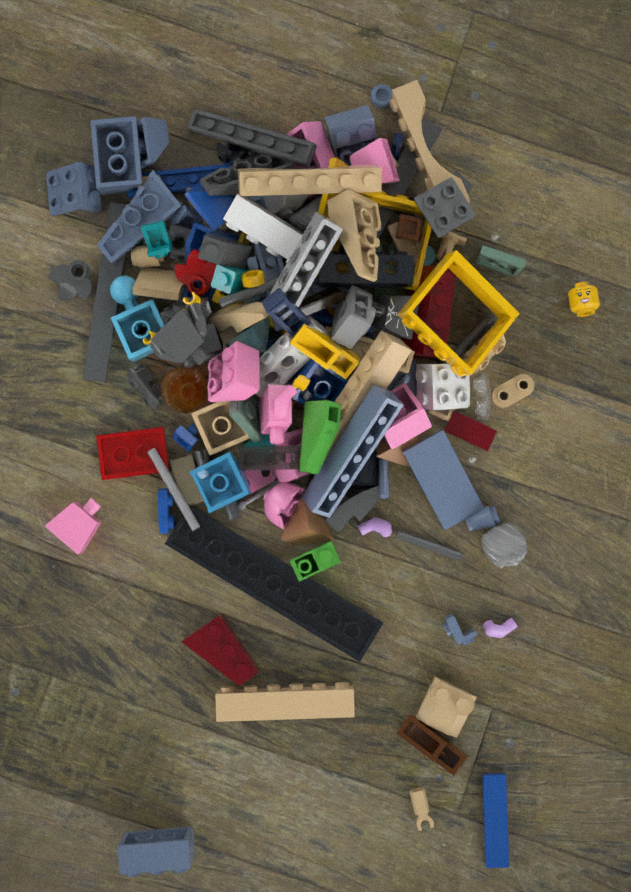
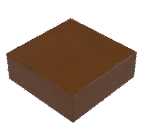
(409, 228)

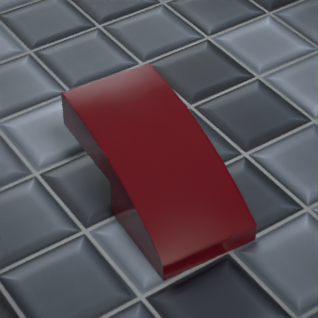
(470, 431)

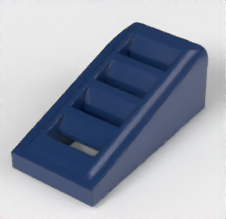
(279, 300)

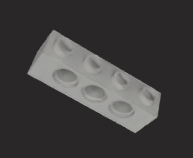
(308, 257)

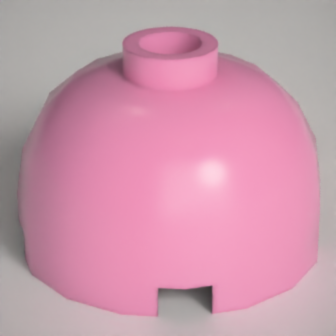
(281, 502)

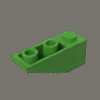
(319, 431)

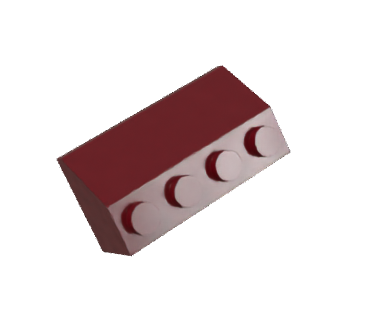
(434, 311)

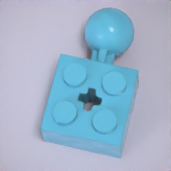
(136, 316)

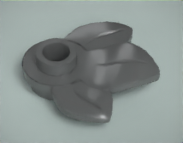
(70, 283)

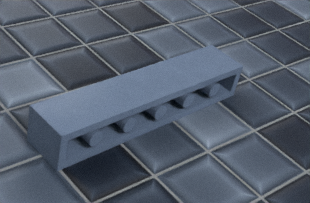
(352, 450)

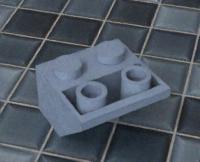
(350, 132)

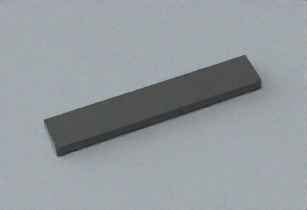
(252, 137)

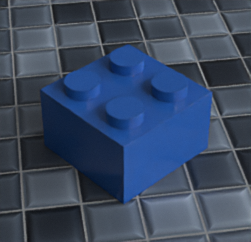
(323, 383)

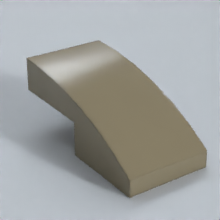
(185, 481)

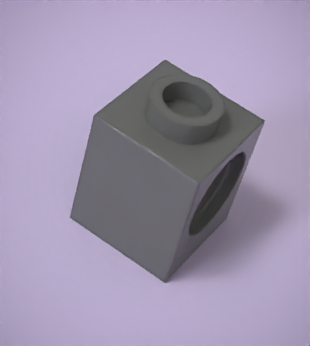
(178, 233)

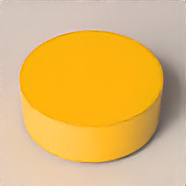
(253, 278)

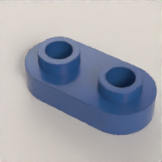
(166, 521)

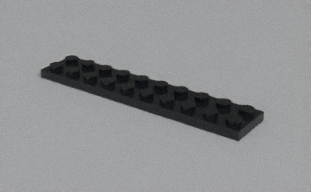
(275, 584)

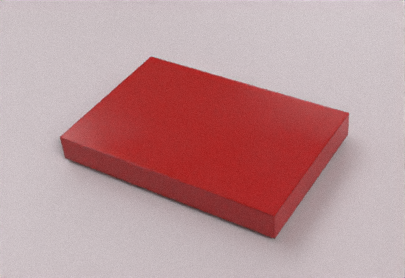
(126, 452)

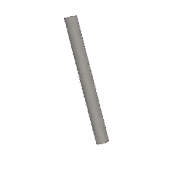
(174, 490)

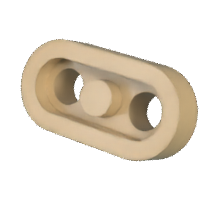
(513, 391)

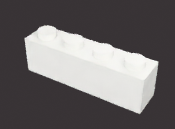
(262, 227)

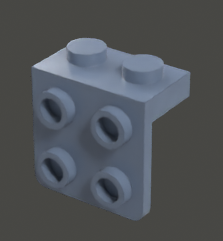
(73, 189)

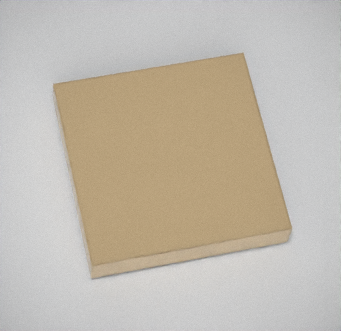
(158, 284)

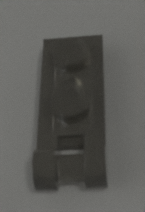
(269, 457)

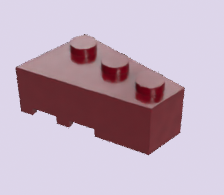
(223, 650)

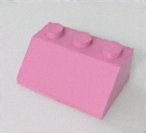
(314, 133)

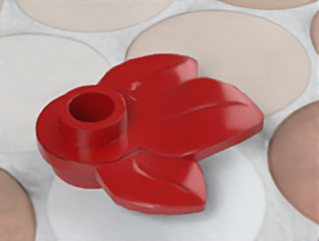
(195, 270)

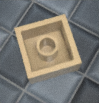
(218, 427)

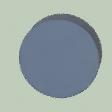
(381, 95)

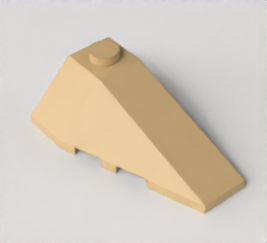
(360, 222)

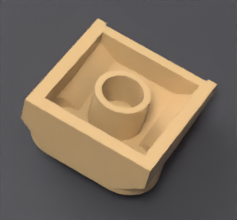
(446, 707)

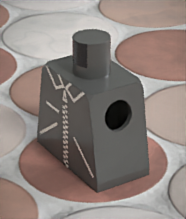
(386, 316)

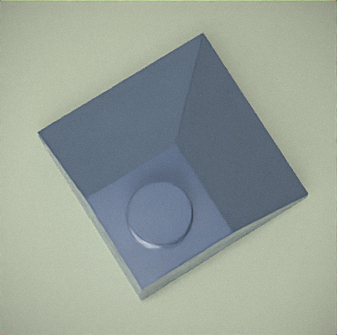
(152, 139)

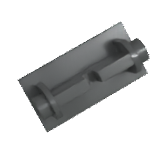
(139, 379)

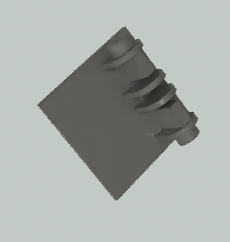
(444, 207)

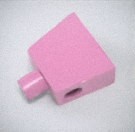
(378, 154)
(76, 525)

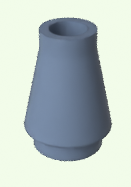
(483, 519)

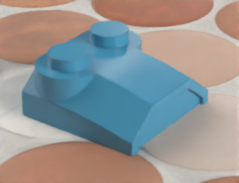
(221, 481)

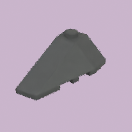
(225, 180)

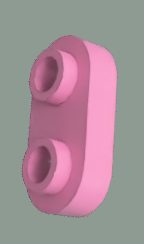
(256, 479)

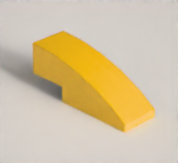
(325, 351)

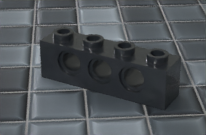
(402, 276)

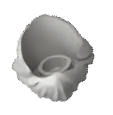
(504, 545)

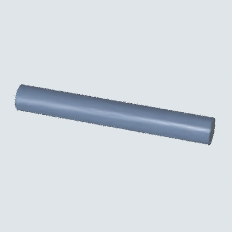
(383, 478)

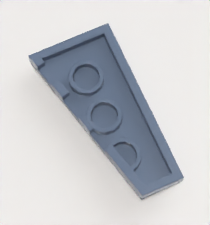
(150, 204)

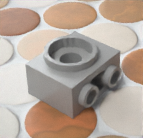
(352, 317)

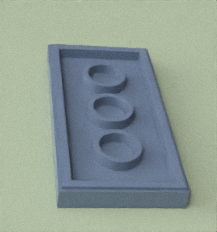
(443, 479)

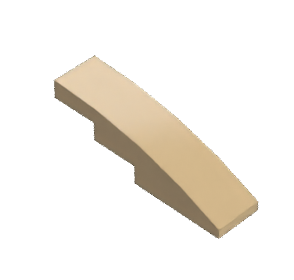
(238, 315)

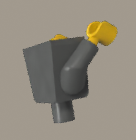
(182, 335)

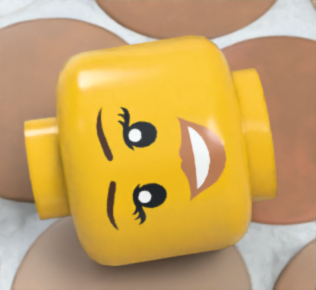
(583, 299)

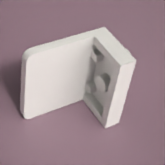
(441, 388)

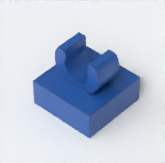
(185, 437)

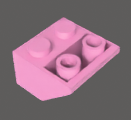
(233, 374)

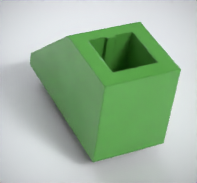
(315, 560)

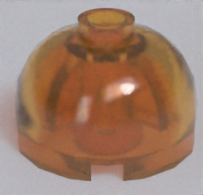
(184, 390)

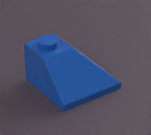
(210, 207)

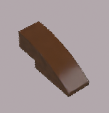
(433, 745)

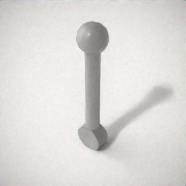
(242, 504)

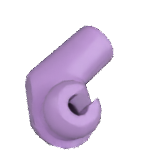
(376, 524)
(499, 631)

